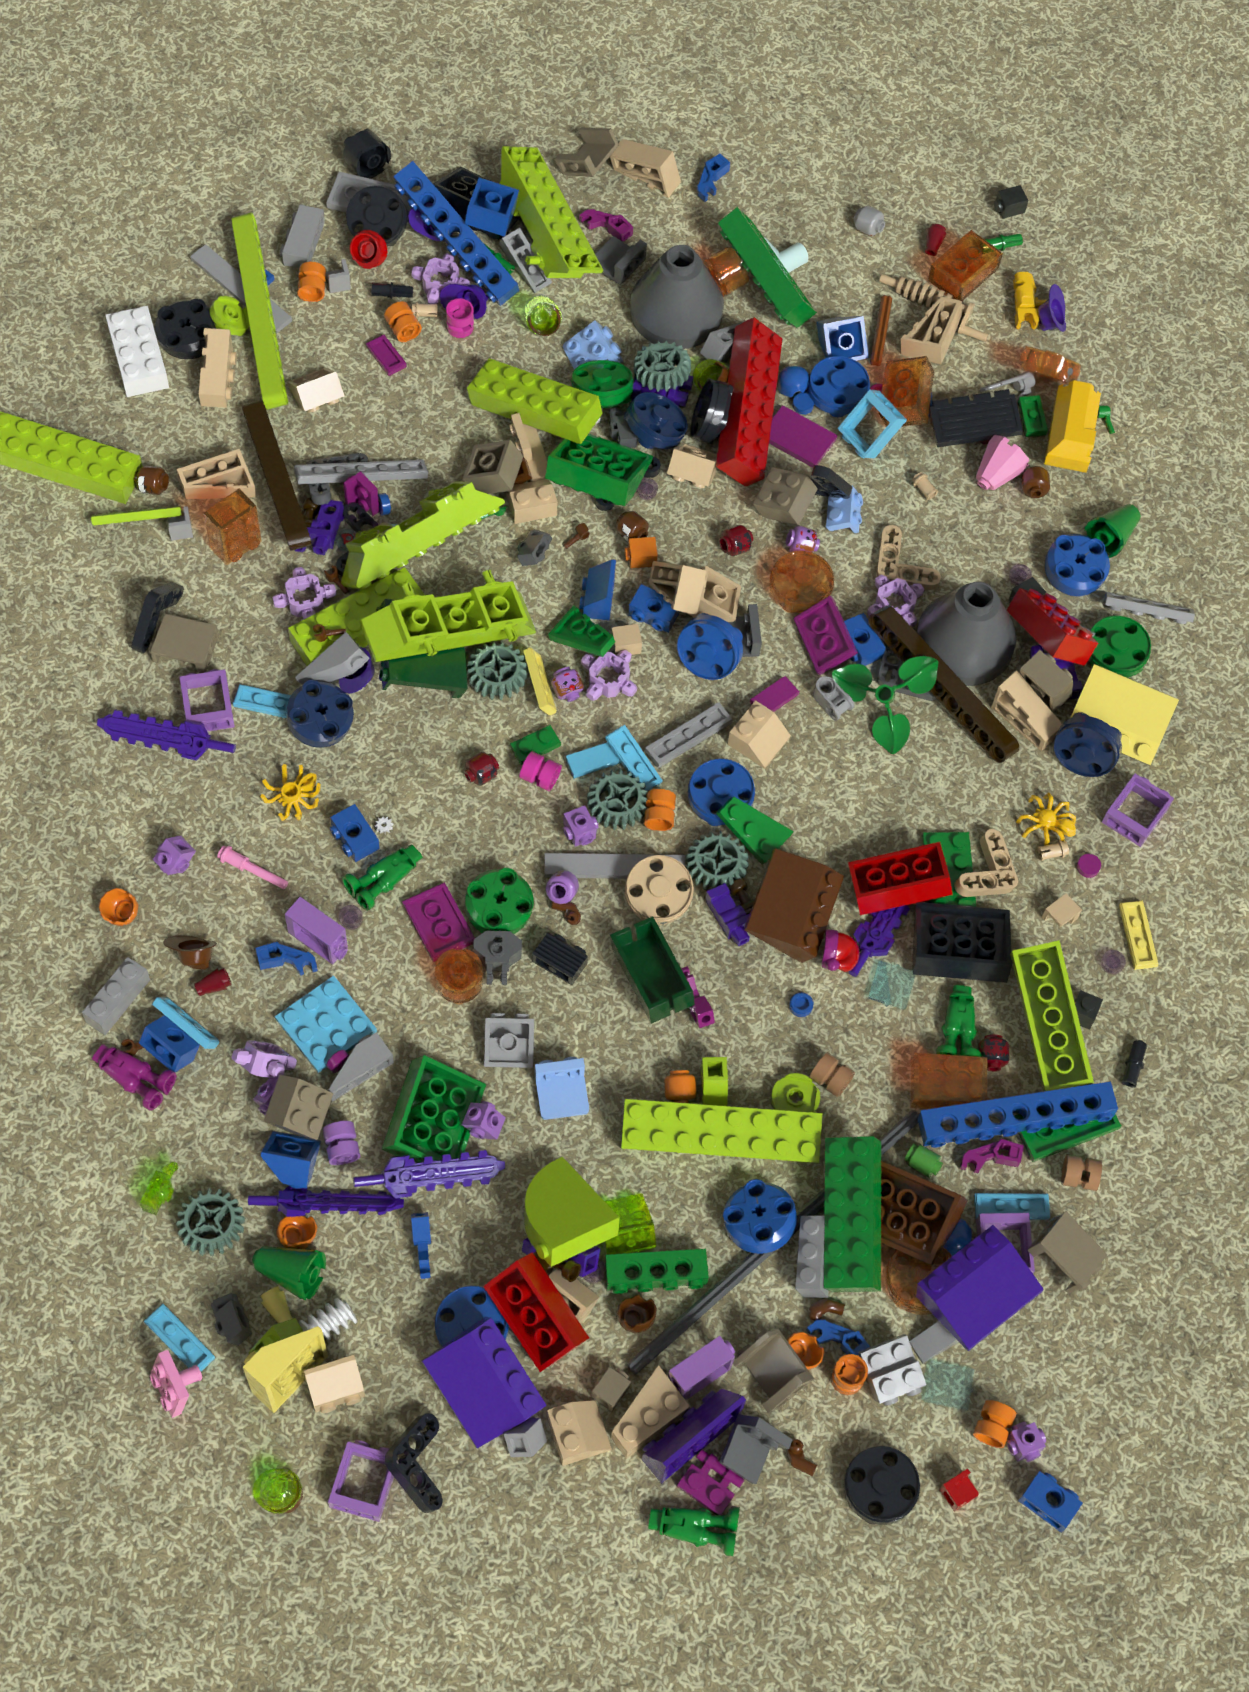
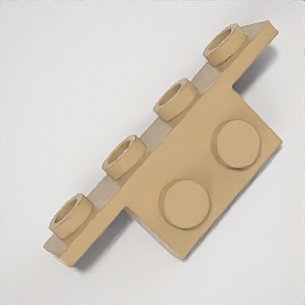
(529, 446)

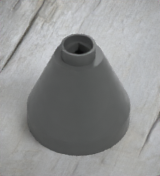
(677, 300)
(970, 632)

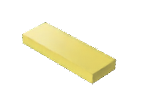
(540, 681)
(1138, 935)

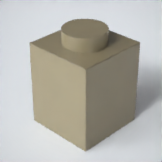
(611, 1388)

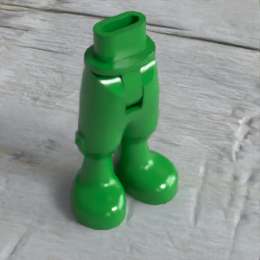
(387, 874)
(961, 1022)
(690, 1525)

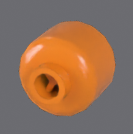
(680, 1086)

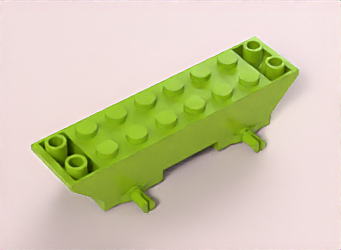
(556, 235)
(391, 545)
(447, 622)

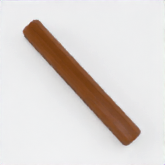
(881, 330)

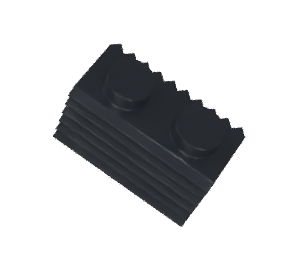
(560, 958)

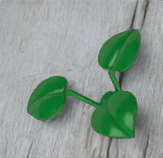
(890, 730)

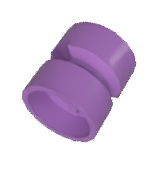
(341, 1143)

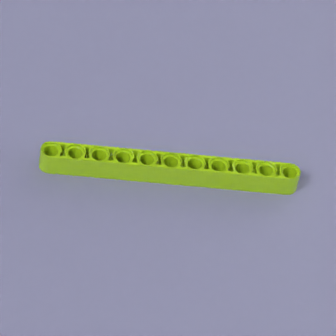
(259, 311)

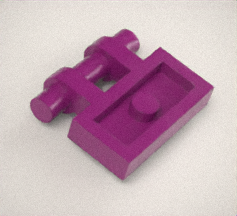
(707, 1490)

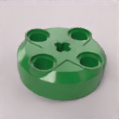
(605, 379)
(1120, 647)
(499, 901)

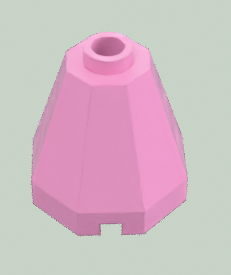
(1000, 463)

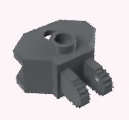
(497, 953)

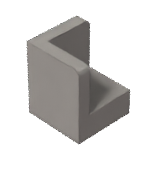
(339, 279)
(180, 526)
(525, 1438)

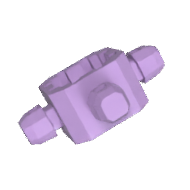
(446, 267)
(301, 582)
(899, 586)
(598, 686)
(264, 1059)

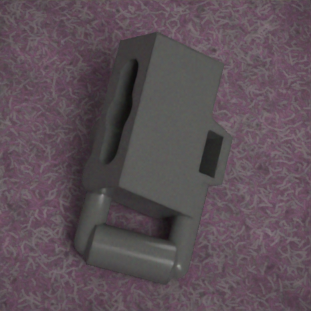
(620, 429)
(533, 547)
(231, 1319)

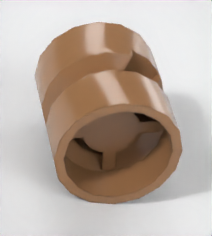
(830, 1073)
(1073, 1168)

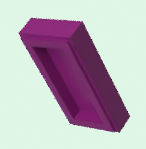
(386, 355)
(777, 694)

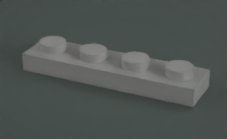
(1157, 609)
(688, 735)

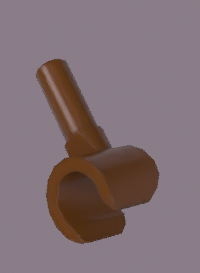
(582, 534)
(334, 577)
(324, 633)
(135, 1046)

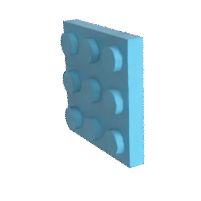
(325, 1023)

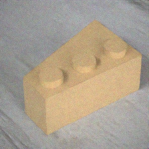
(648, 164)
(934, 332)
(217, 368)
(216, 477)
(678, 585)
(1026, 711)
(649, 1414)

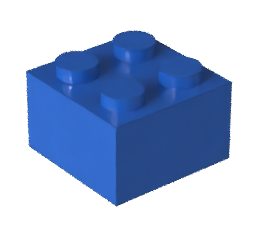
(491, 207)

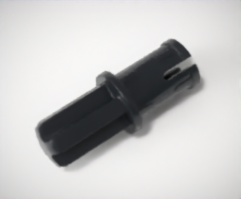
(391, 290)
(1134, 1063)

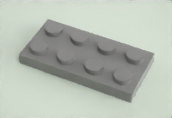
(348, 185)

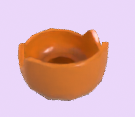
(118, 907)
(296, 1231)
(806, 1349)

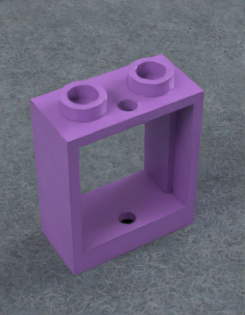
(212, 720)
(1125, 825)
(316, 930)
(1010, 1221)
(702, 1367)
(355, 1506)

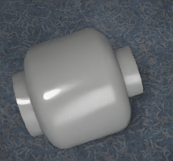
(869, 220)

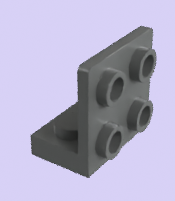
(620, 259)
(750, 630)
(750, 1445)

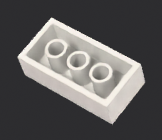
(137, 351)

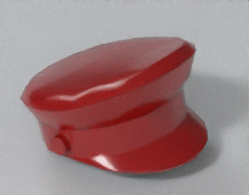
(368, 249)

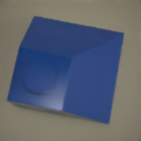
(843, 337)
(291, 1158)

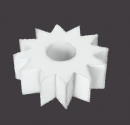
(384, 821)

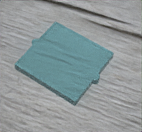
(892, 985)
(949, 1385)

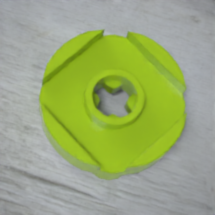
(229, 315)
(793, 1084)

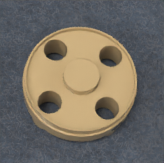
(659, 889)

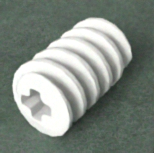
(331, 1319)

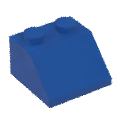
(599, 591)

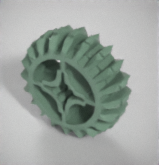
(662, 369)
(513, 665)
(630, 789)
(697, 860)
(198, 1205)

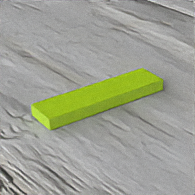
(136, 515)

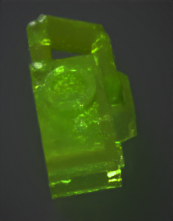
(159, 1189)

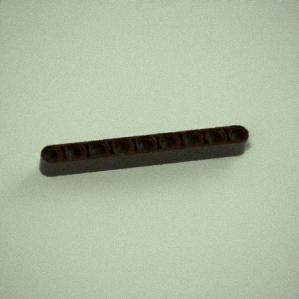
(276, 475)
(948, 686)

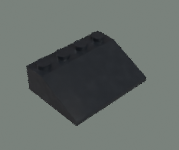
(458, 189)
(962, 942)

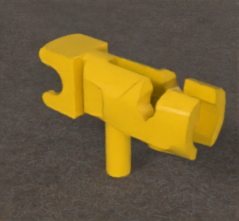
(1025, 301)

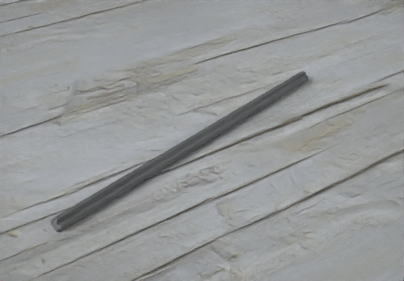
(746, 1266)

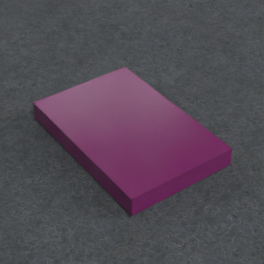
(800, 437)
(825, 635)
(438, 921)

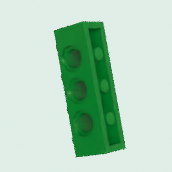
(693, 1260)

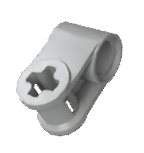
(833, 702)

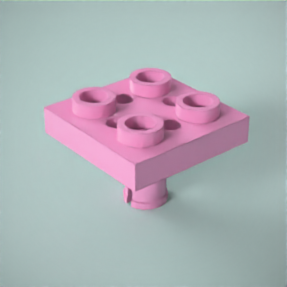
(172, 1383)

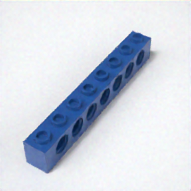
(412, 176)
(1098, 1094)

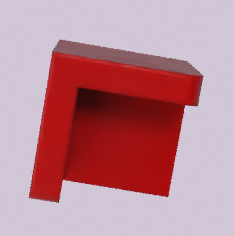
(959, 1490)

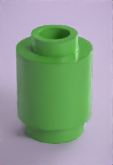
(923, 1160)

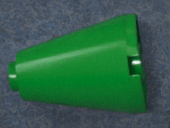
(1114, 528)
(291, 1268)

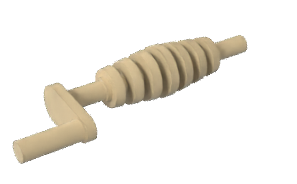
(932, 296)

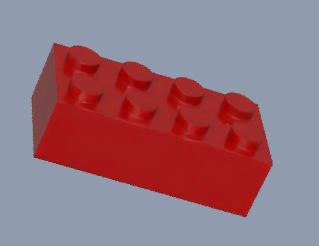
(1052, 626)
(900, 878)
(536, 1312)

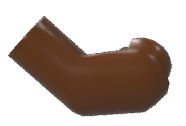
(570, 912)
(823, 1306)
(797, 1458)

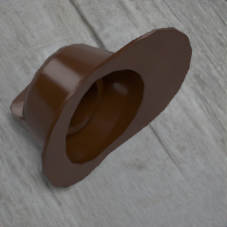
(191, 950)

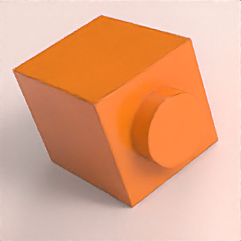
(641, 552)

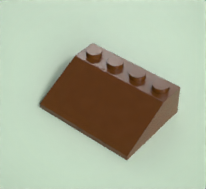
(794, 904)
(917, 1213)

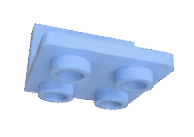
(592, 344)
(561, 1088)

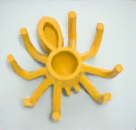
(292, 793)
(1047, 819)

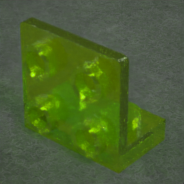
(635, 1226)

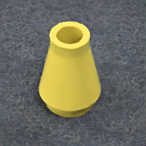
(276, 1304)

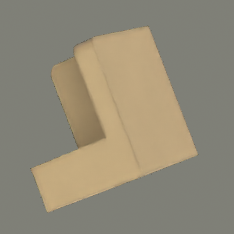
(627, 638)
(1062, 911)

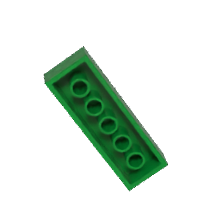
(766, 268)
(852, 1214)

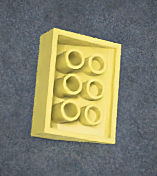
(1130, 707)
(280, 1366)

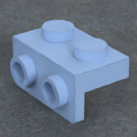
(844, 512)

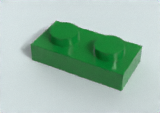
(1032, 416)
(538, 742)

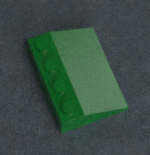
(598, 468)
(432, 1111)

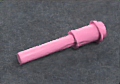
(241, 862)

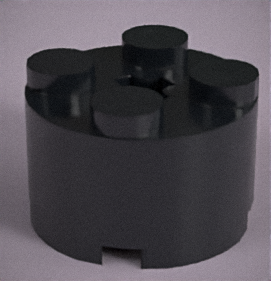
(366, 153)

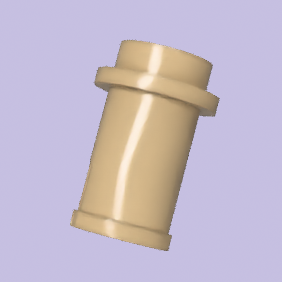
(424, 310)
(920, 480)
(1053, 850)

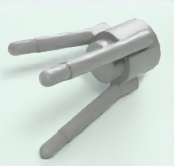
(1021, 382)

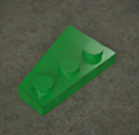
(581, 633)
(754, 829)

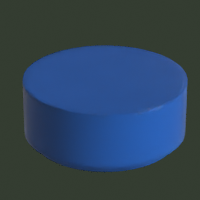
(803, 404)
(384, 504)
(801, 1004)

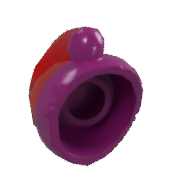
(840, 951)

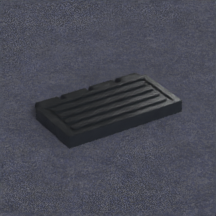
(975, 419)

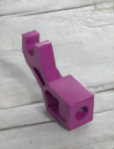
(610, 221)
(701, 1011)
(988, 1152)

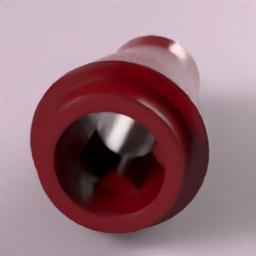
(934, 238)
(214, 982)

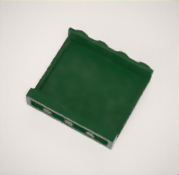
(441, 671)

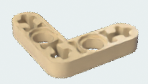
(896, 569)
(996, 873)

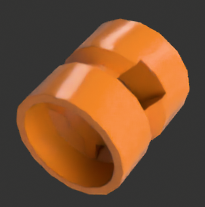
(311, 281)
(402, 321)
(660, 809)
(849, 1374)
(994, 1425)

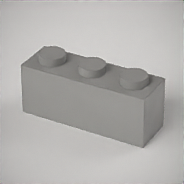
(302, 236)
(116, 996)
(811, 1258)

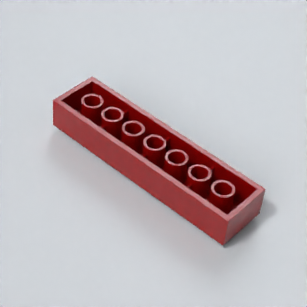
(754, 382)

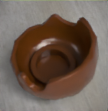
(636, 1314)

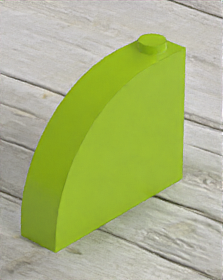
(565, 1214)

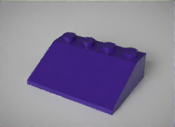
(979, 1288)
(483, 1382)
(693, 1433)

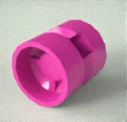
(460, 318)
(540, 771)

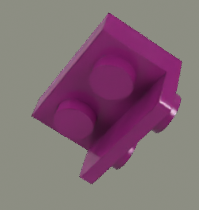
(362, 491)

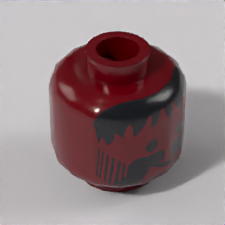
(736, 540)
(481, 768)
(996, 1051)

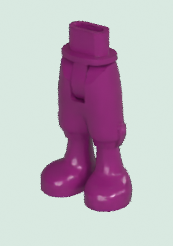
(130, 1070)

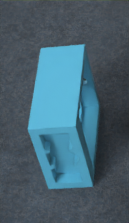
(886, 408)

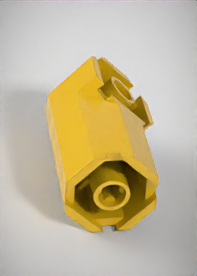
(1073, 426)

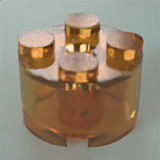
(727, 270)
(459, 988)

